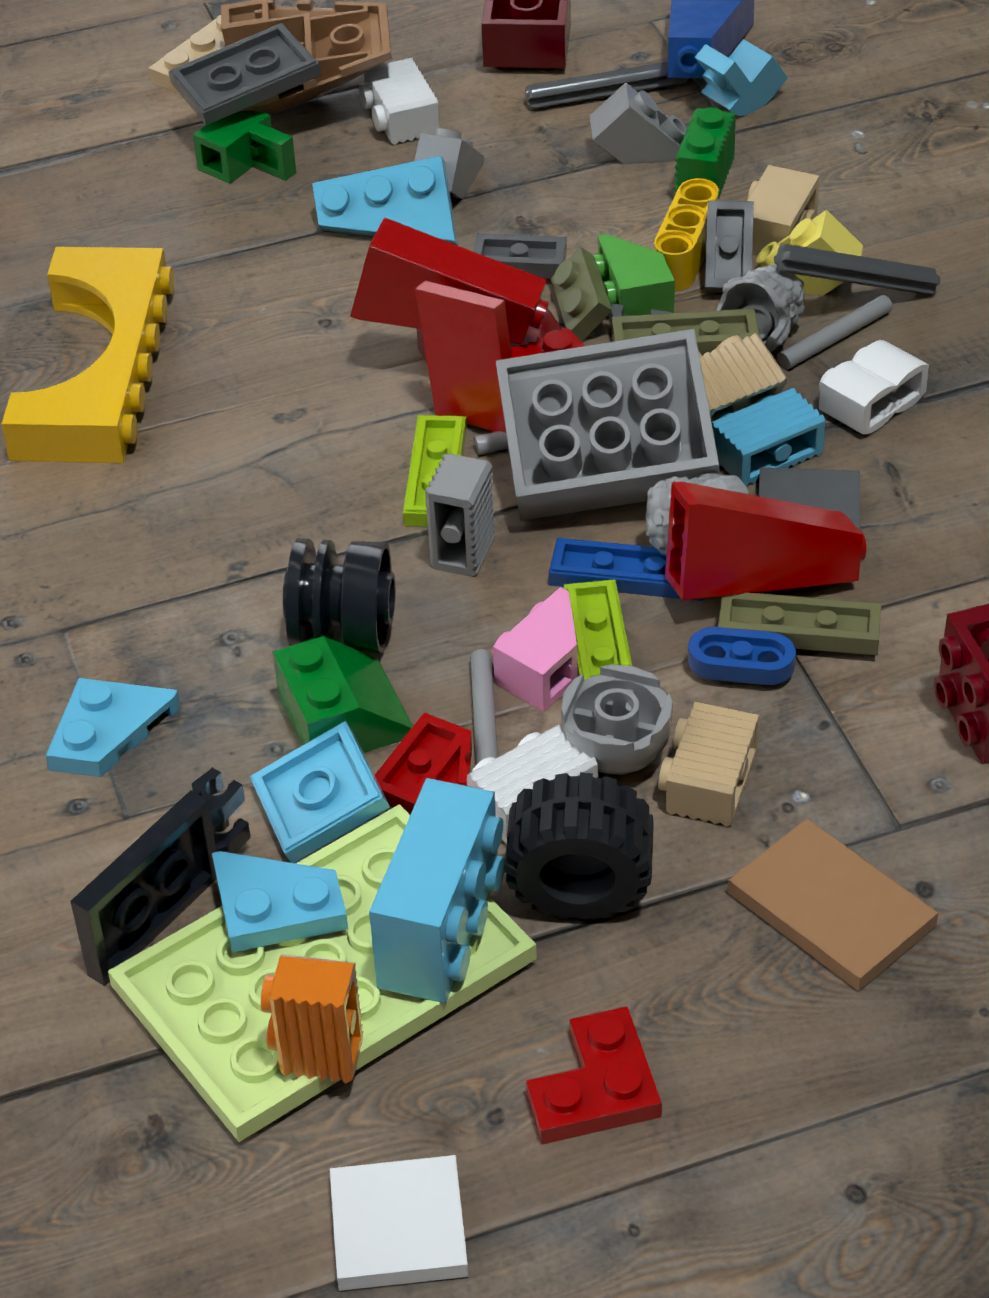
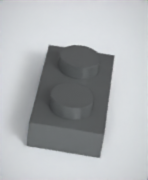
(728, 242)
(525, 252)

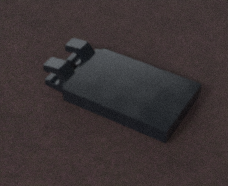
(157, 875)

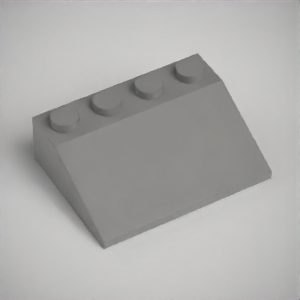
(605, 422)

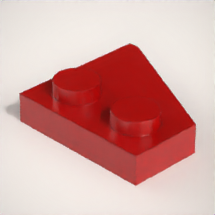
(428, 750)

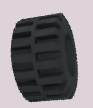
(579, 847)

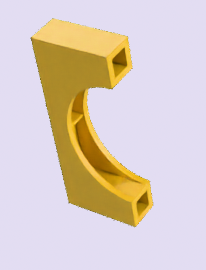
(96, 411)

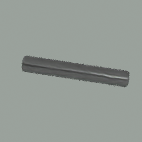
(599, 85)
(856, 269)

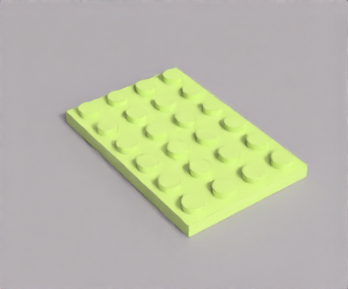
(208, 1001)

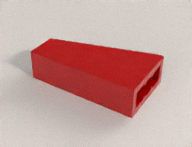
(406, 257)
(754, 543)

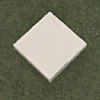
(398, 1223)

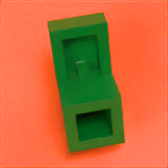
(242, 142)

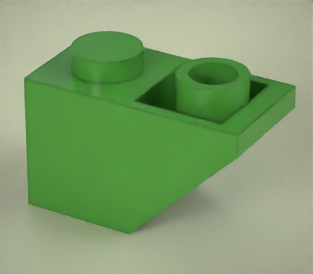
(634, 276)

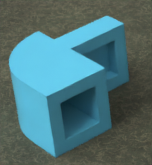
(741, 81)

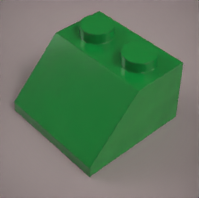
(334, 683)

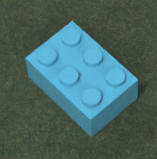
(436, 891)

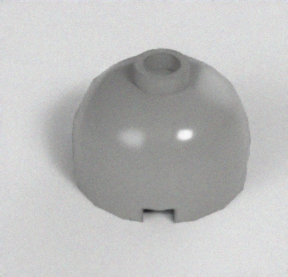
(618, 718)

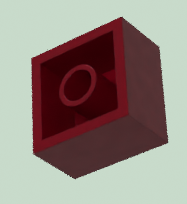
(526, 33)

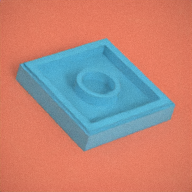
(319, 792)

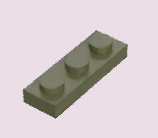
(709, 326)
(807, 621)

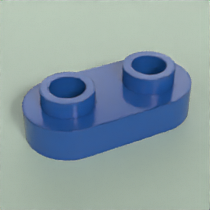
(741, 655)

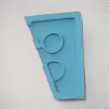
(405, 193)

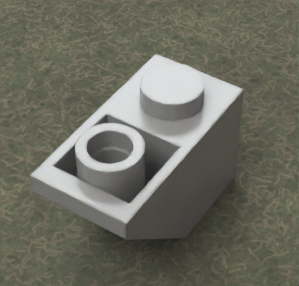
(635, 128)
(460, 158)

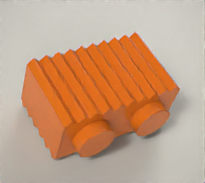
(314, 1017)

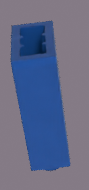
(703, 22)

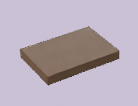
(833, 904)

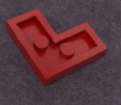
(608, 1089)

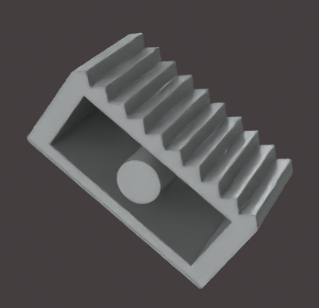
(460, 514)

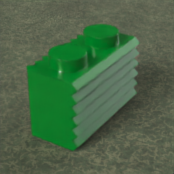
(707, 147)

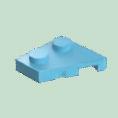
(104, 723)
(276, 900)

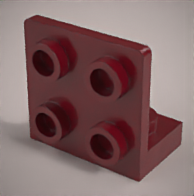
(965, 676)

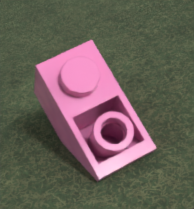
(539, 653)

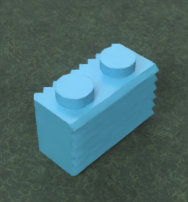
(768, 434)

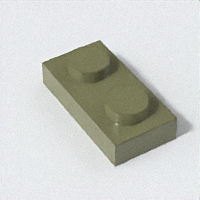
(581, 293)

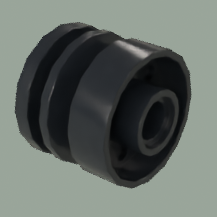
(346, 595)

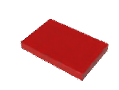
(462, 342)

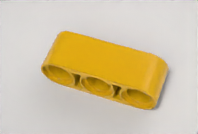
(684, 230)

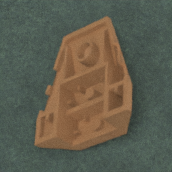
(341, 39)

